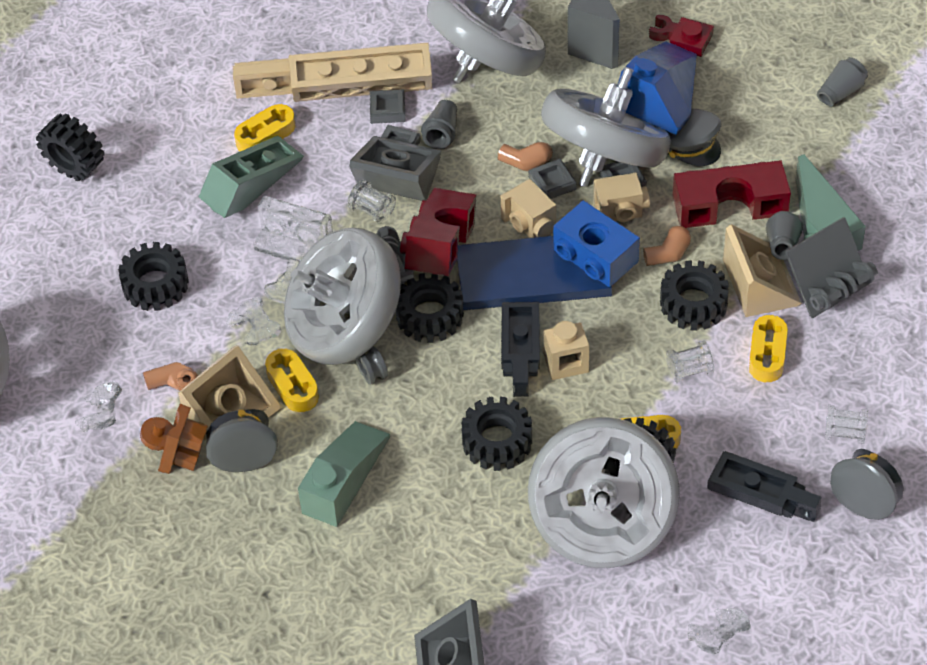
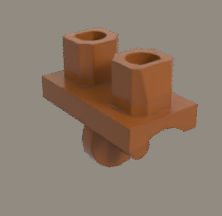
(179, 441)

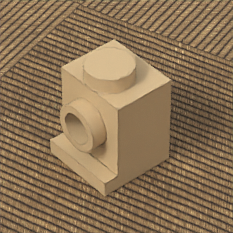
(620, 197)
(529, 210)
(564, 340)

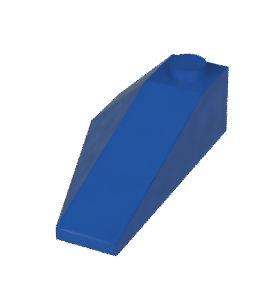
(662, 86)

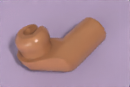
(526, 158)
(671, 249)
(173, 374)

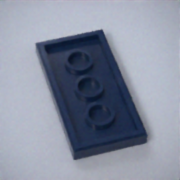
(521, 273)

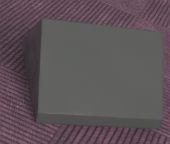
(594, 32)
(396, 167)
(452, 638)

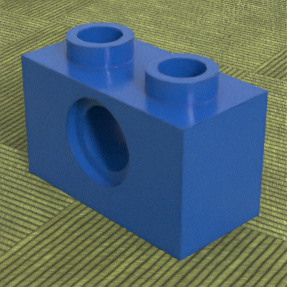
(596, 243)

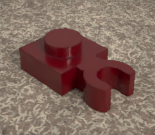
(686, 34)

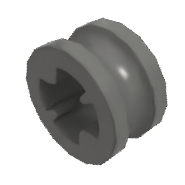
(372, 366)

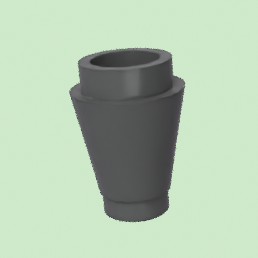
(844, 80)
(440, 125)
(783, 233)

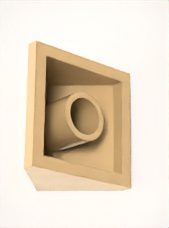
(756, 275)
(227, 387)

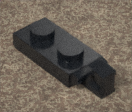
(520, 344)
(763, 487)

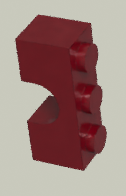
(757, 185)
(435, 233)

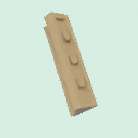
(360, 71)
(262, 78)

